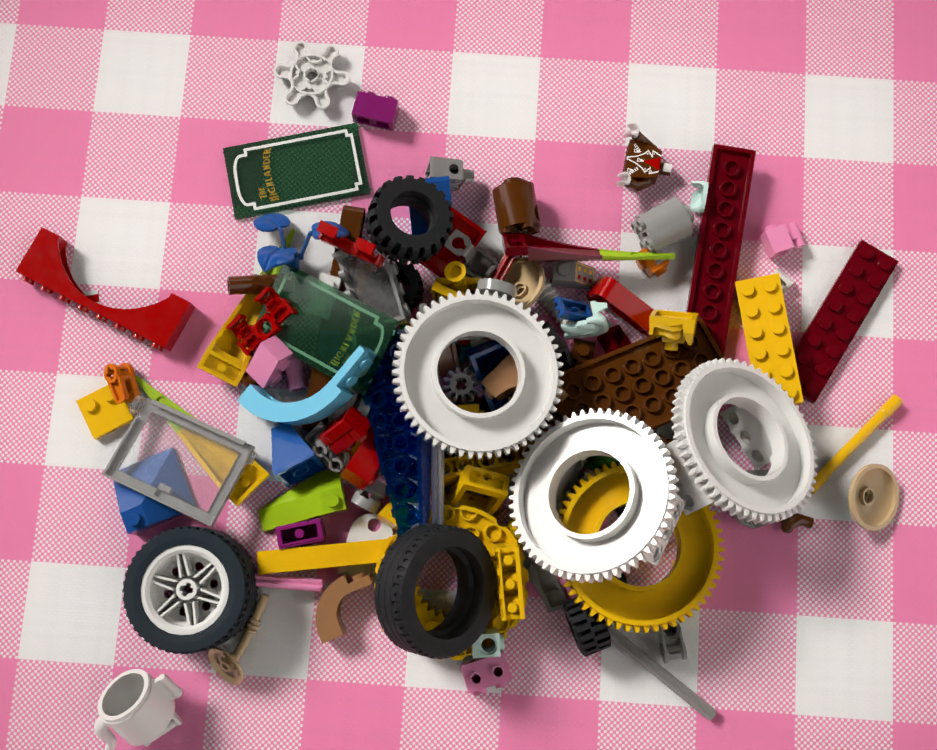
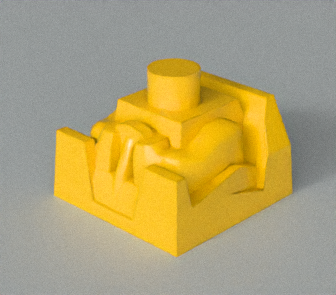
(673, 327)

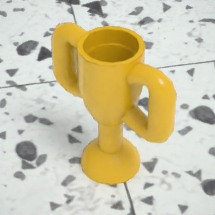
(456, 278)

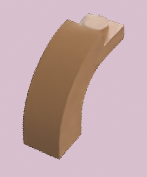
(328, 615)

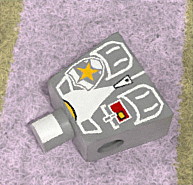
(449, 167)

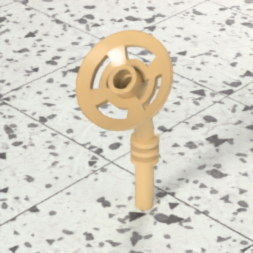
(231, 660)

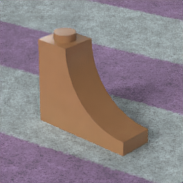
(503, 381)

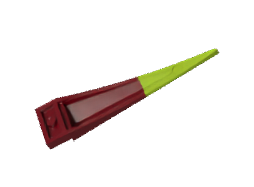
(544, 250)

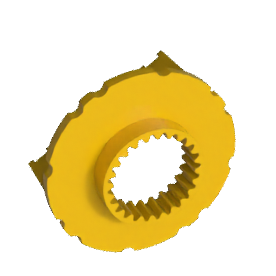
(508, 565)

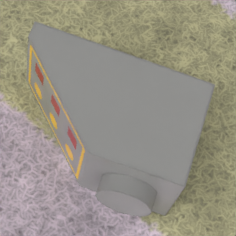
(572, 275)

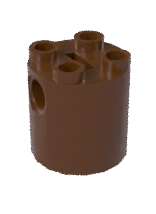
(516, 207)

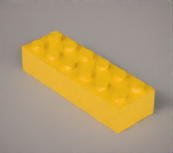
(769, 332)

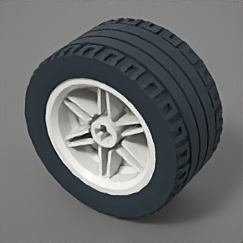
(152, 574)

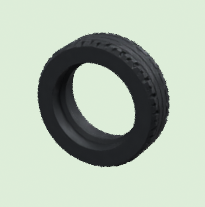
(397, 585)

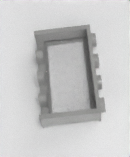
(374, 285)

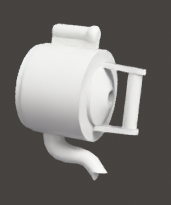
(137, 708)

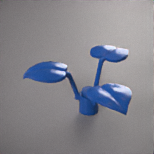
(273, 256)

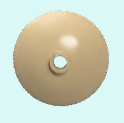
(528, 279)
(873, 497)

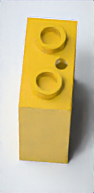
(472, 479)

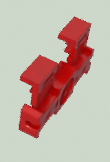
(360, 249)
(254, 334)

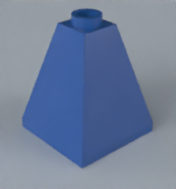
(292, 456)

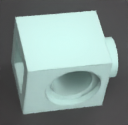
(480, 651)

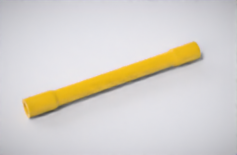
(829, 468)

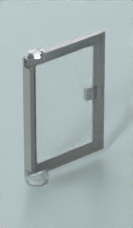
(179, 460)

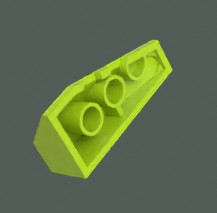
(311, 499)

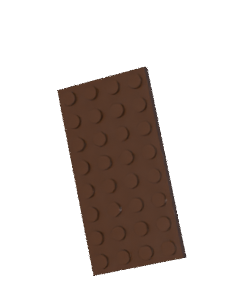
(636, 378)

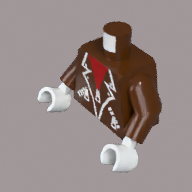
(641, 161)

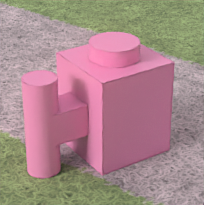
(778, 240)

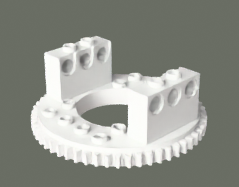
(468, 319)
(765, 427)
(553, 469)

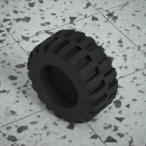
(423, 198)

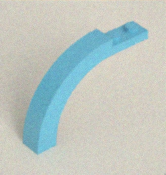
(316, 407)

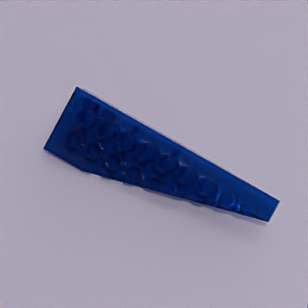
(400, 451)

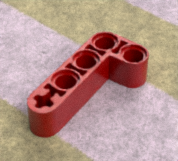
(622, 303)

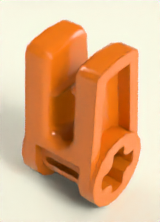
(123, 383)

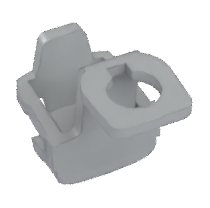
(471, 256)

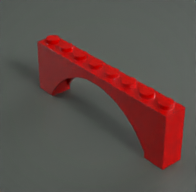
(48, 266)

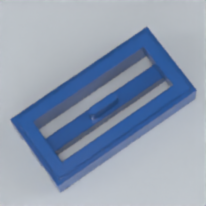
(575, 311)

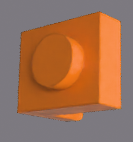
(651, 267)

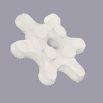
(311, 62)

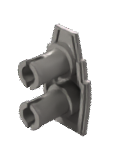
(321, 450)

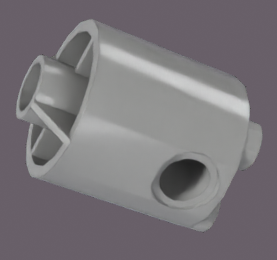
(663, 225)

